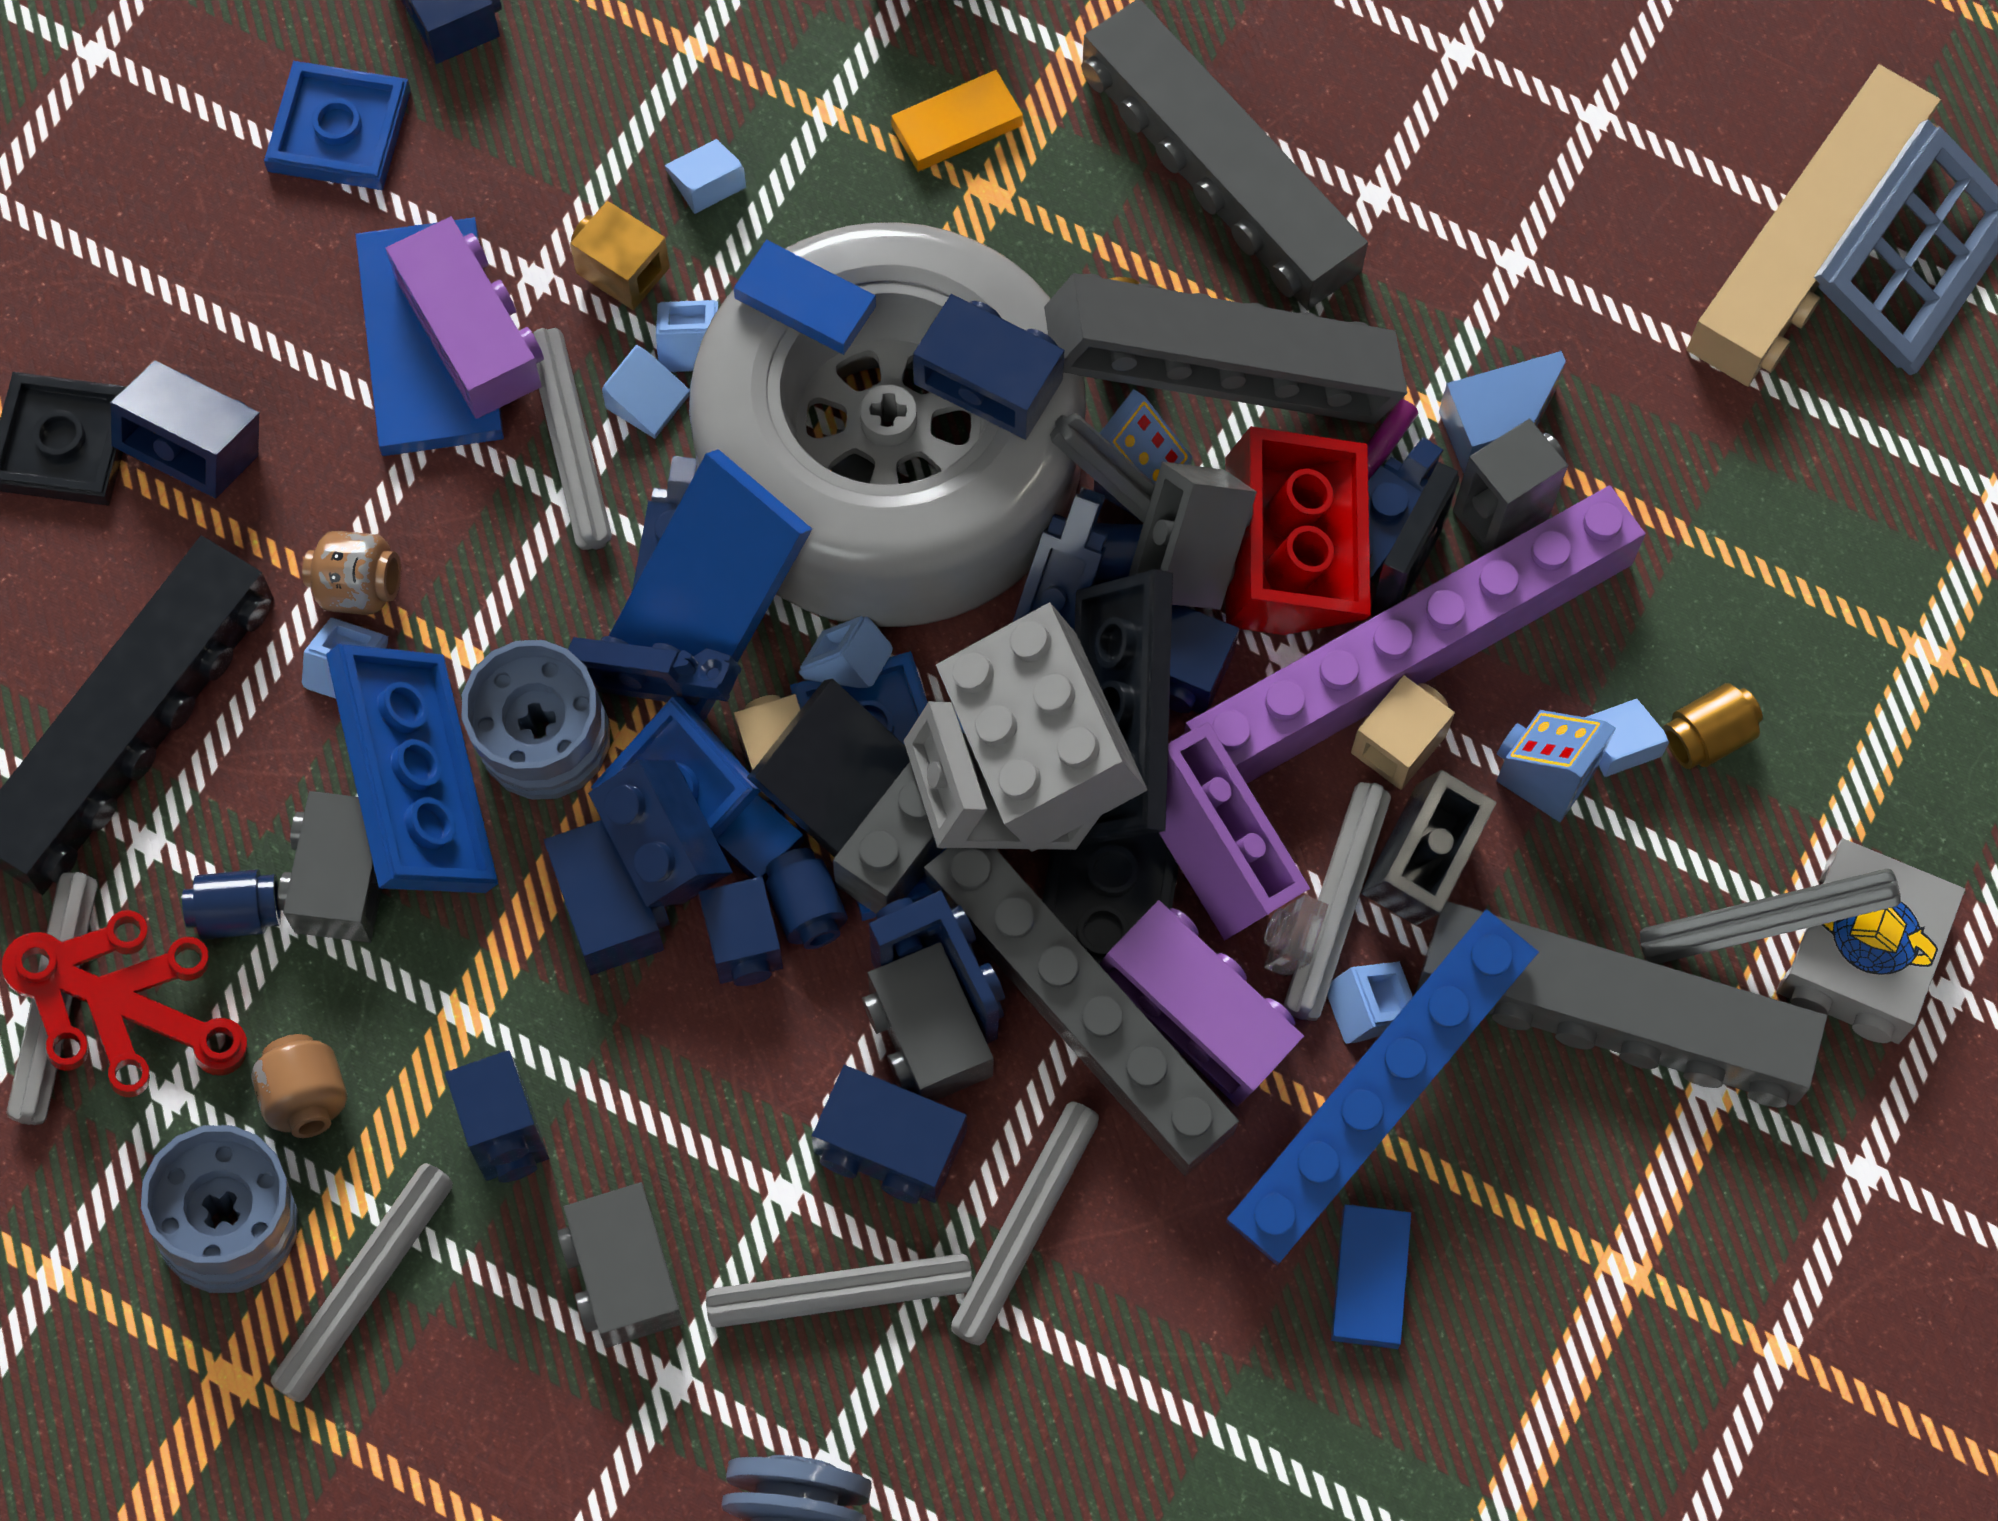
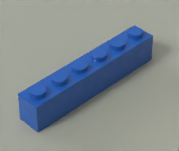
(1381, 1087)

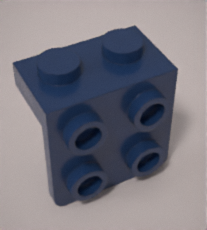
(911, 926)

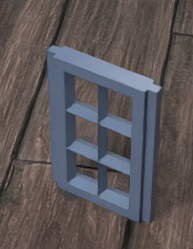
(1875, 217)

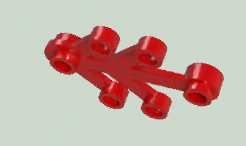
(117, 997)

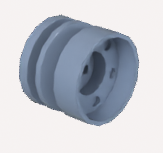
(529, 686)
(213, 1173)
(794, 1490)

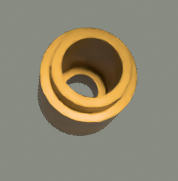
(1713, 726)

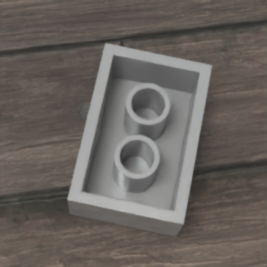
(1040, 727)

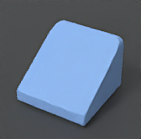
(707, 175)
(681, 330)
(644, 392)
(848, 654)
(316, 671)
(1635, 740)
(1368, 999)

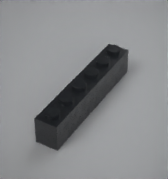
(126, 711)

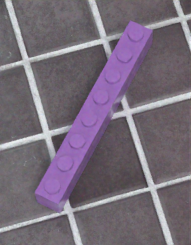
(1425, 634)

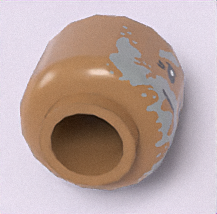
(352, 572)
(299, 1085)

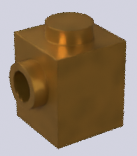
(619, 254)

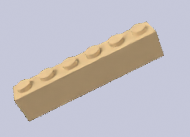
(1776, 275)

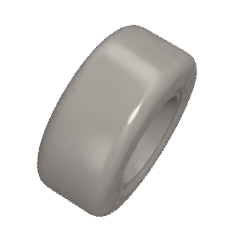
(884, 545)

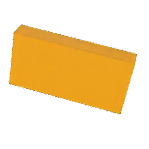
(957, 120)

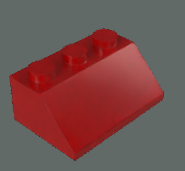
(1308, 533)

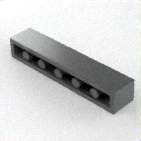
(1222, 155)
(1225, 349)
(1084, 1005)
(1650, 1013)

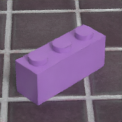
(466, 316)
(1224, 836)
(1201, 1002)

